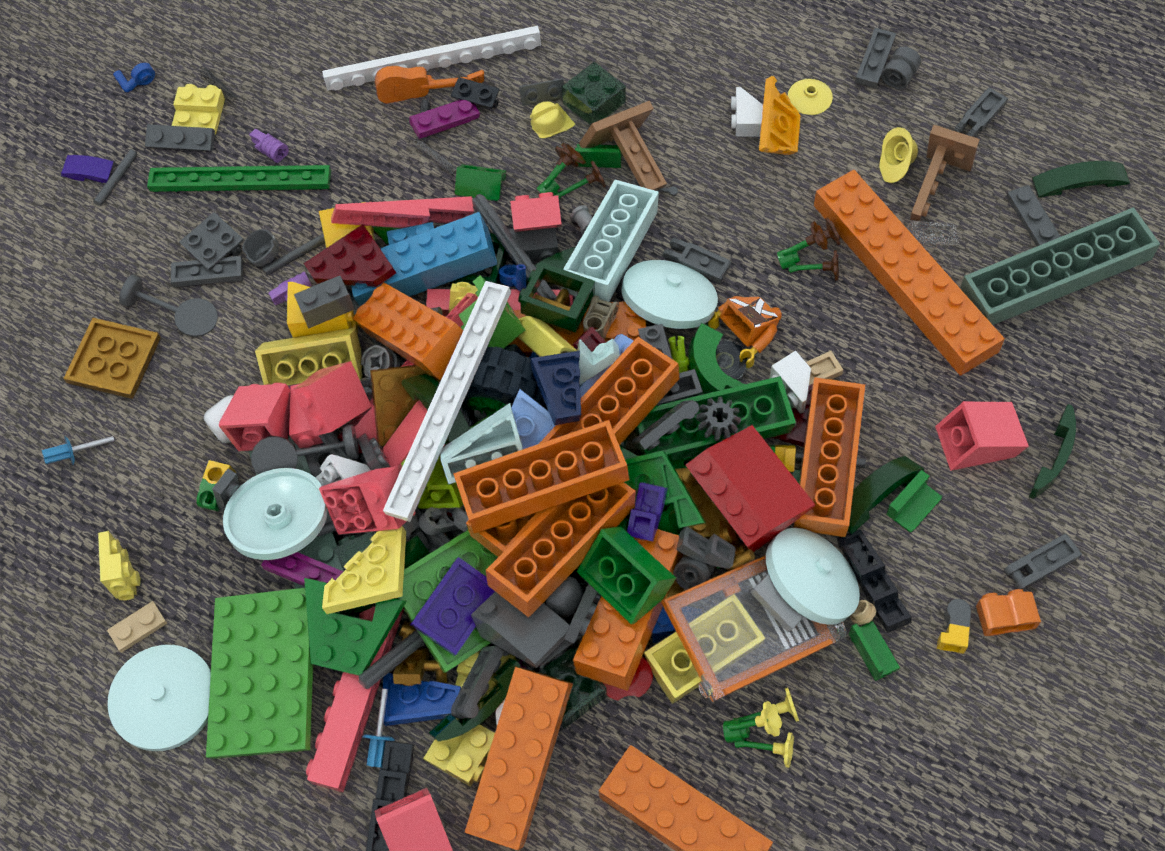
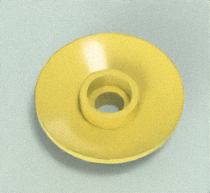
(807, 102)

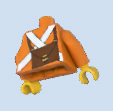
(750, 321)

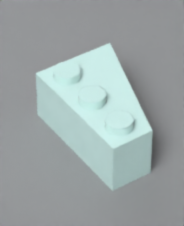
(482, 443)

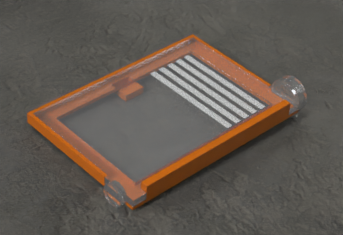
(733, 634)

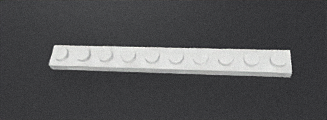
(435, 57)
(447, 402)

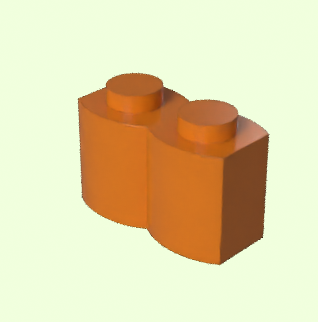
(1007, 612)

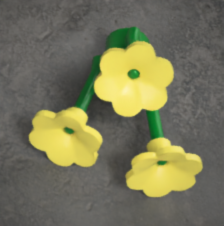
(738, 728)

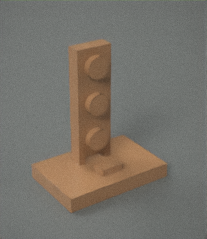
(623, 130)
(943, 148)

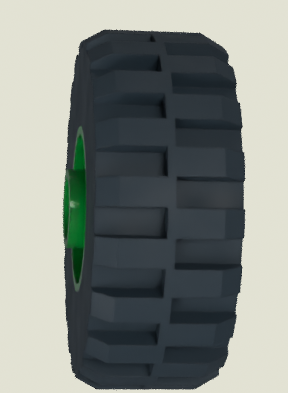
(499, 380)

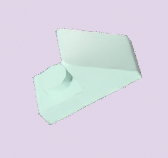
(596, 361)

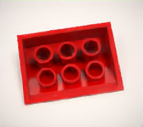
(750, 487)

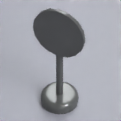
(192, 317)
(278, 452)

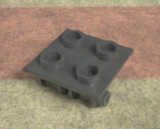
(212, 241)

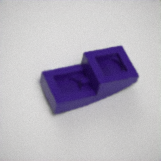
(81, 167)
(647, 511)

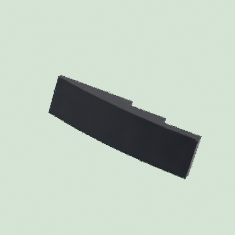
(874, 580)
(391, 787)

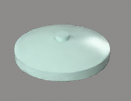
(669, 294)
(275, 514)
(812, 576)
(160, 698)

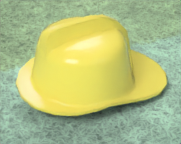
(549, 119)
(897, 146)

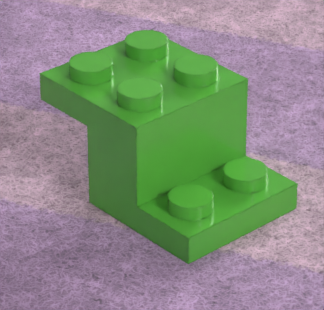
(508, 326)

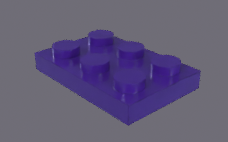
(449, 607)

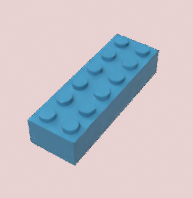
(436, 257)

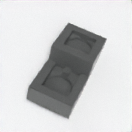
(710, 551)

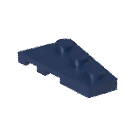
(559, 385)

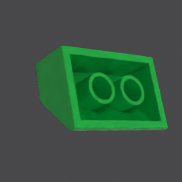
(625, 573)

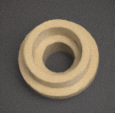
(864, 613)

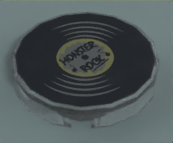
(729, 359)

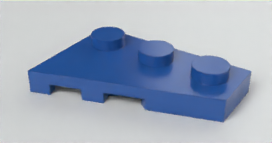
(417, 702)

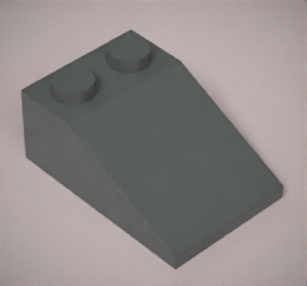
(522, 636)

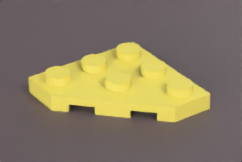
(369, 575)

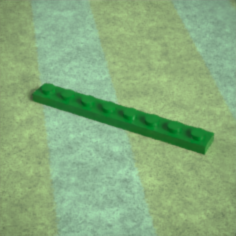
(239, 178)

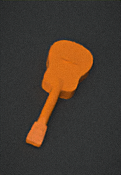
(402, 83)

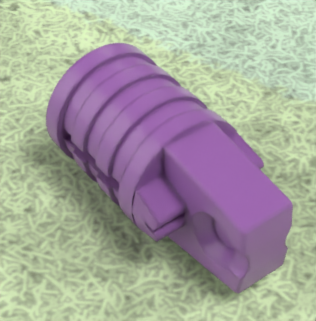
(269, 145)
(279, 294)

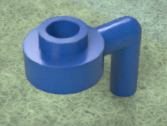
(141, 75)
(513, 276)

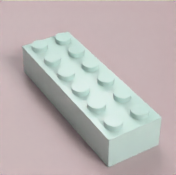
(613, 237)

